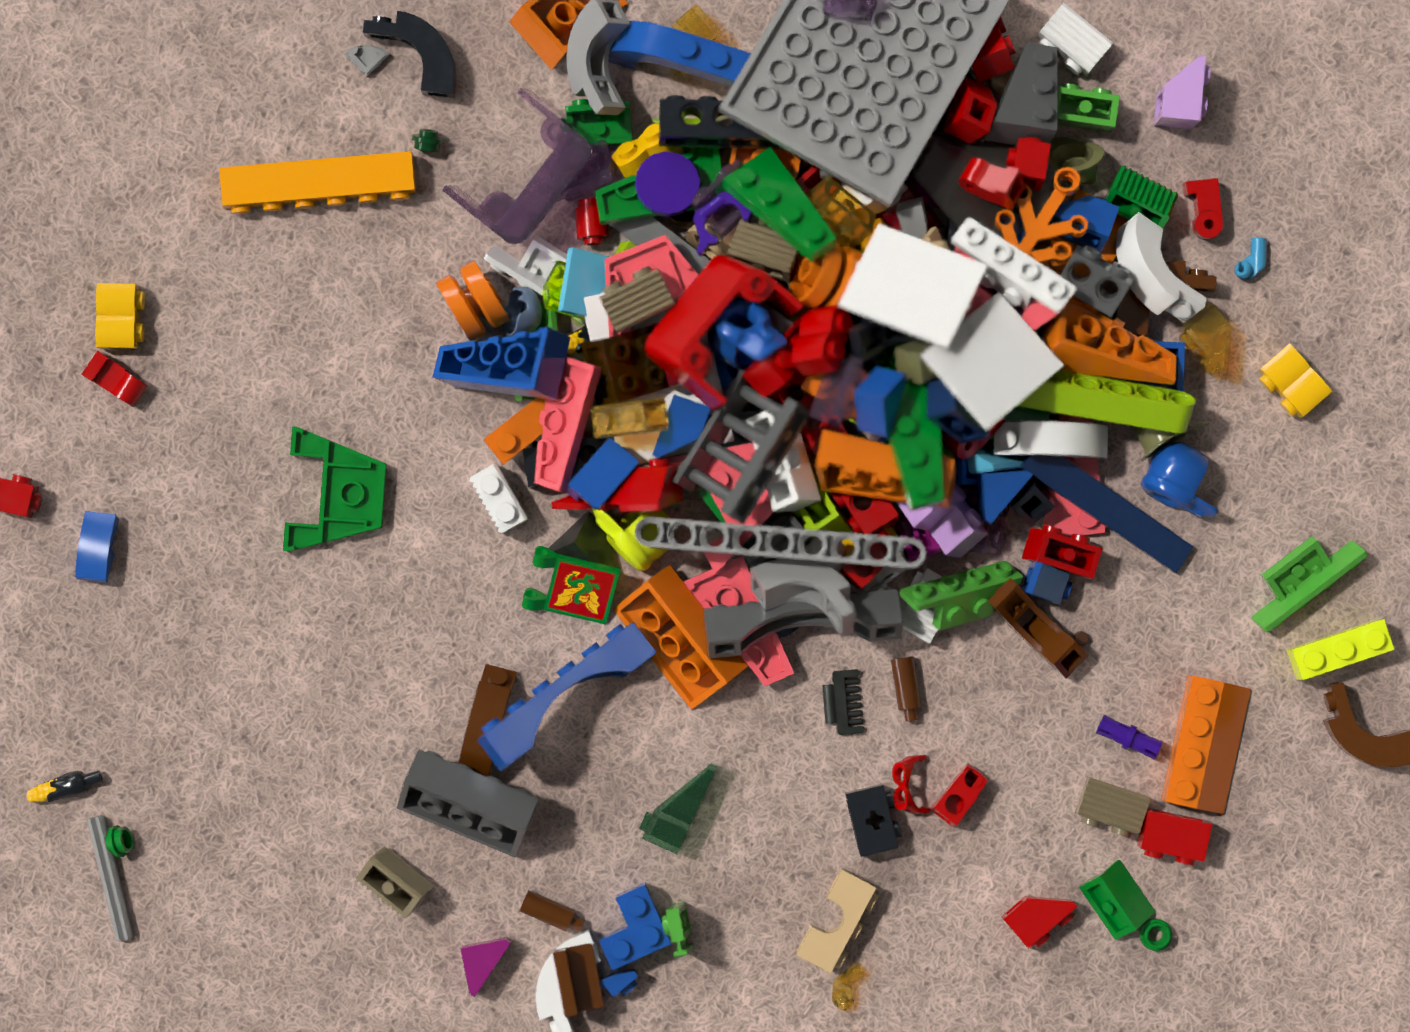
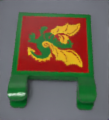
(576, 587)

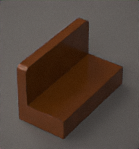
(578, 979)

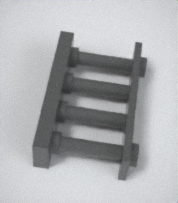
(764, 462)

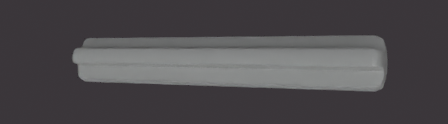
(110, 880)

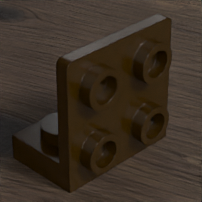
(625, 367)

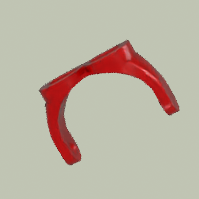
(906, 766)

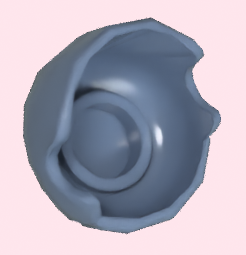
(527, 303)

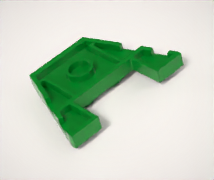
(349, 492)

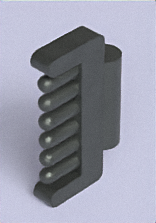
(835, 702)

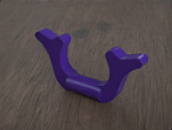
(708, 210)

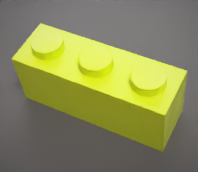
(1340, 649)

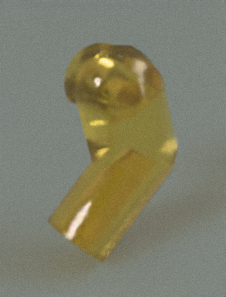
(843, 987)

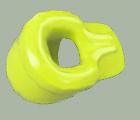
(623, 539)

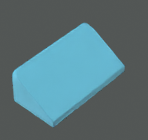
(986, 461)

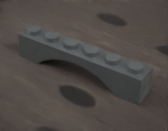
(738, 627)

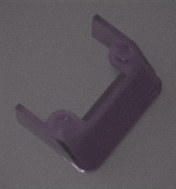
(519, 218)

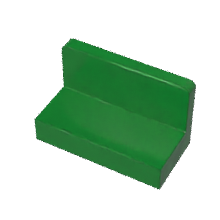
(1117, 900)

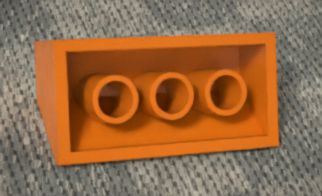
(675, 629)
(1205, 744)

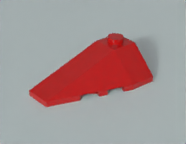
(643, 490)

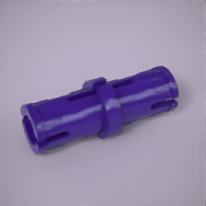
(1129, 737)

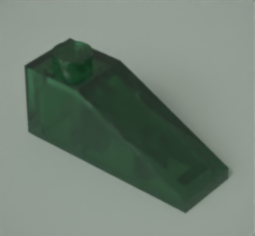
(674, 815)

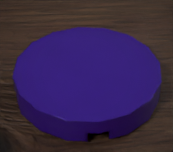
(667, 183)

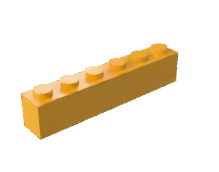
(318, 180)

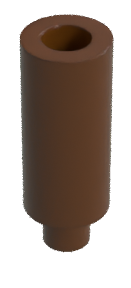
(906, 686)
(550, 912)

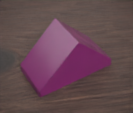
(906, 530)
(480, 960)

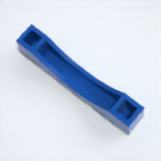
(516, 733)

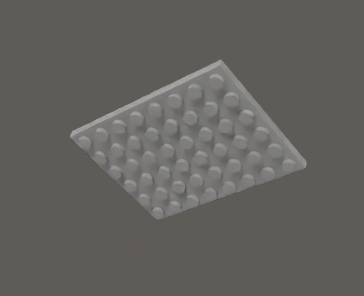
(858, 90)

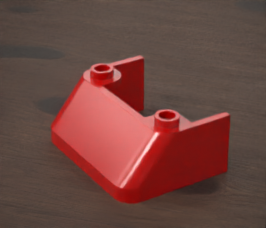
(676, 337)

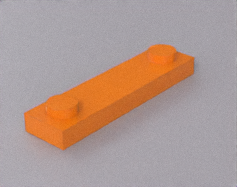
(517, 431)

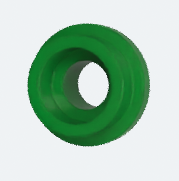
(119, 841)
(1165, 939)

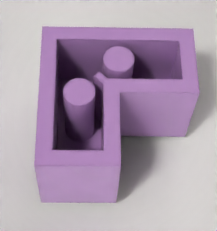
(952, 528)

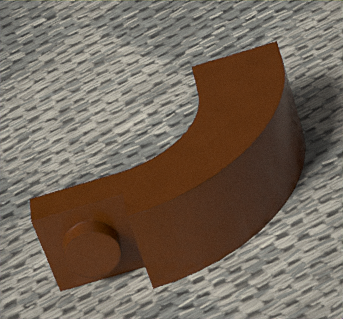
(1136, 314)
(1037, 628)
(489, 702)
(1381, 751)

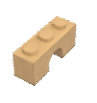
(826, 948)

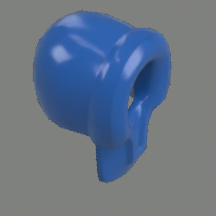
(743, 334)
(1175, 478)

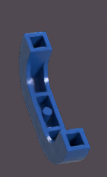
(678, 51)

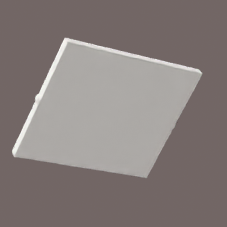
(913, 286)
(993, 361)

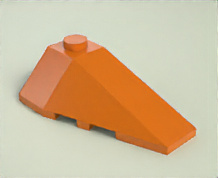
(1102, 347)

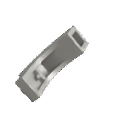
(589, 52)
(806, 582)

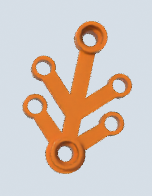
(1038, 228)

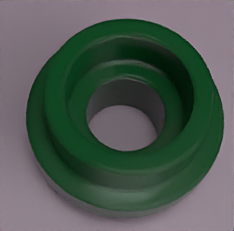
(427, 140)

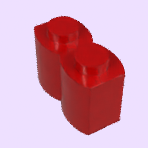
(821, 340)

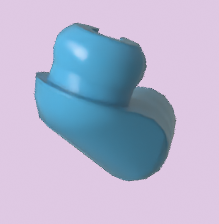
(1254, 262)

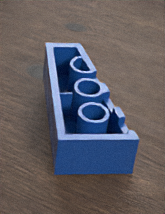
(513, 365)

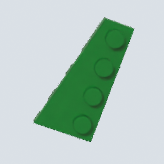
(620, 201)
(780, 203)
(917, 449)

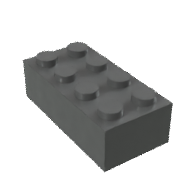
(467, 802)

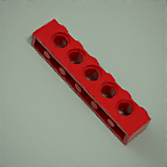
(881, 512)

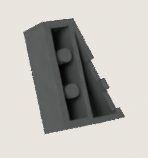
(1028, 98)

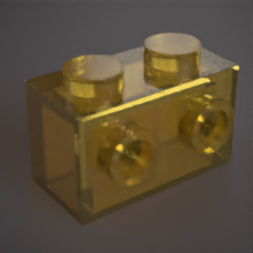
(842, 212)

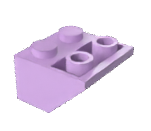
(1181, 99)

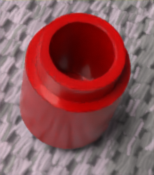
(588, 223)

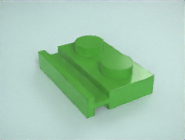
(678, 927)

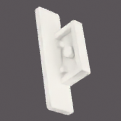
(534, 266)
(1011, 270)

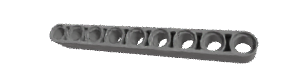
(765, 535)

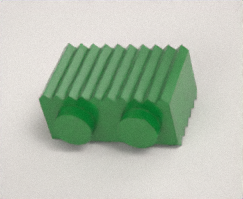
(1139, 194)

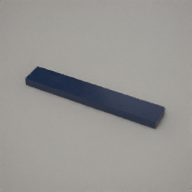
(1109, 509)

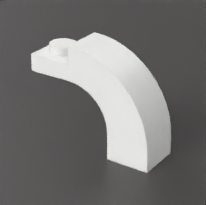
(1153, 283)
(1052, 439)
(547, 989)

